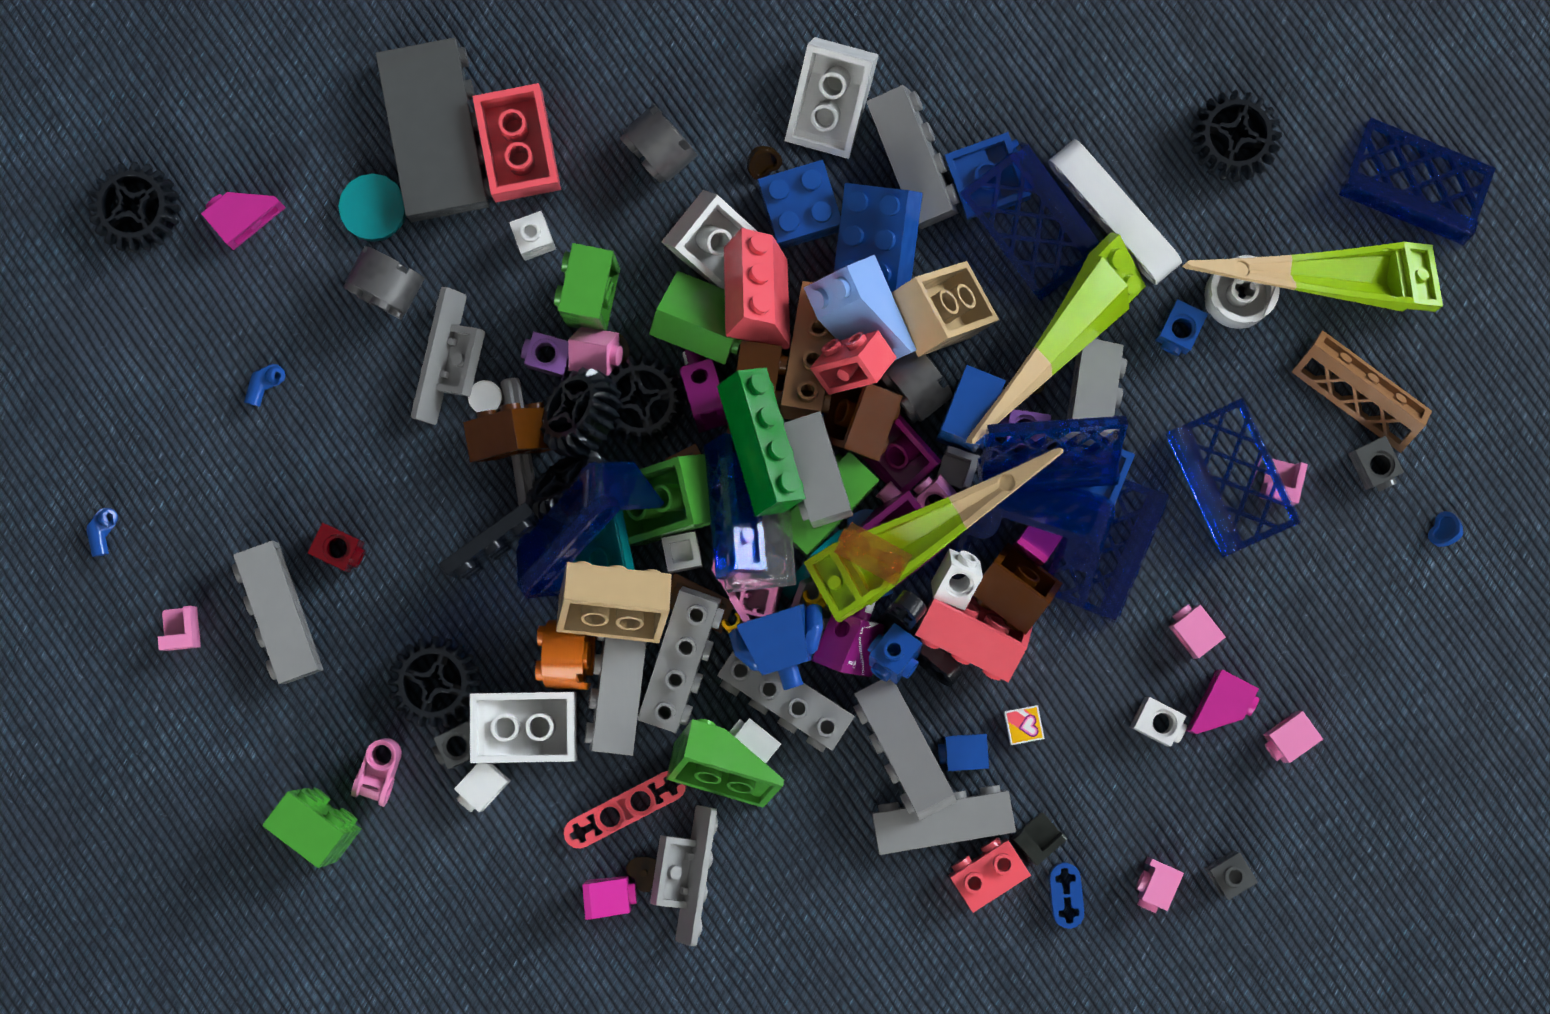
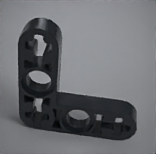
(906, 612)

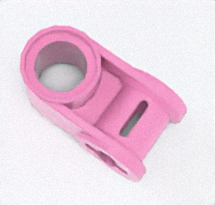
(377, 773)

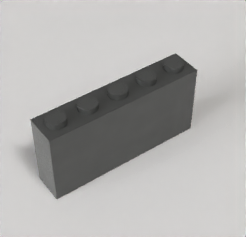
(433, 129)

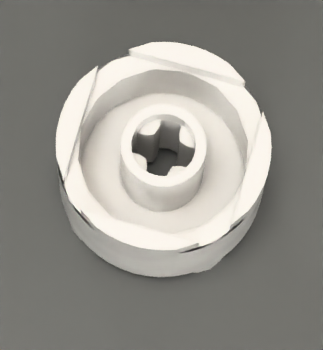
(1230, 309)

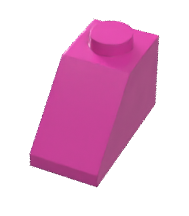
(240, 215)
(1037, 544)
(1223, 703)
(608, 897)

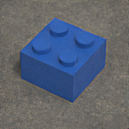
(800, 204)

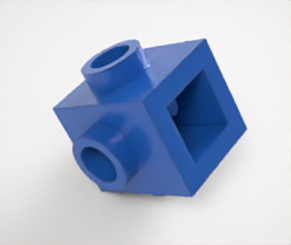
(894, 654)

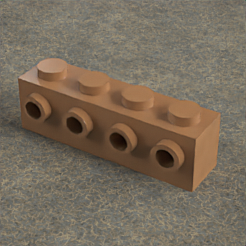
(802, 390)

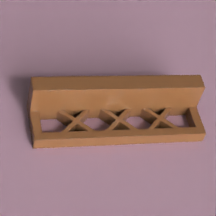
(1367, 381)

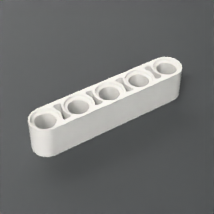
(1114, 211)

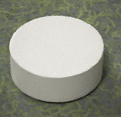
(485, 396)

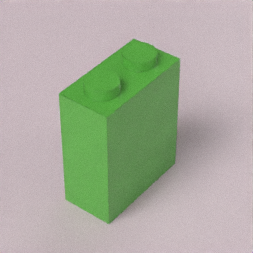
(694, 318)

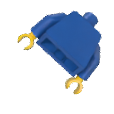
(779, 640)

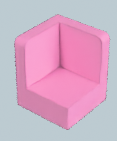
(1292, 477)
(180, 629)

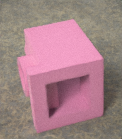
(1157, 886)

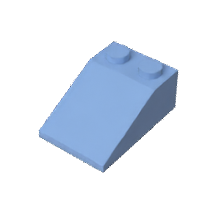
(860, 301)

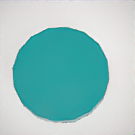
(372, 207)

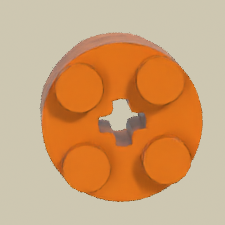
(564, 658)

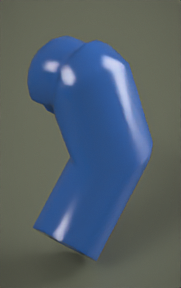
(261, 381)
(99, 528)

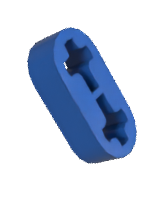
(1057, 896)

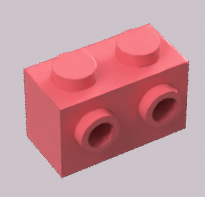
(853, 362)
(988, 874)

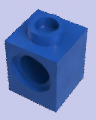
(1191, 318)
(964, 752)

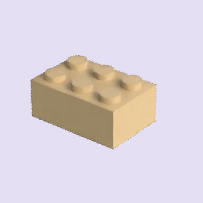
(944, 307)
(613, 602)

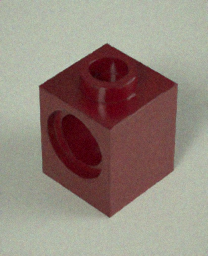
(322, 548)

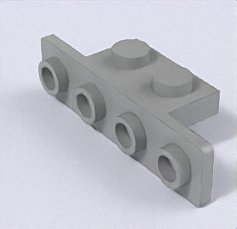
(449, 357)
(683, 873)

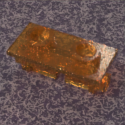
(872, 553)

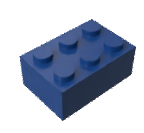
(882, 225)
(969, 404)

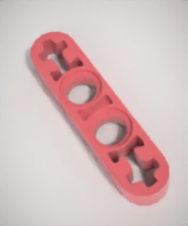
(627, 812)

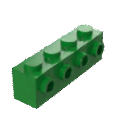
(761, 441)

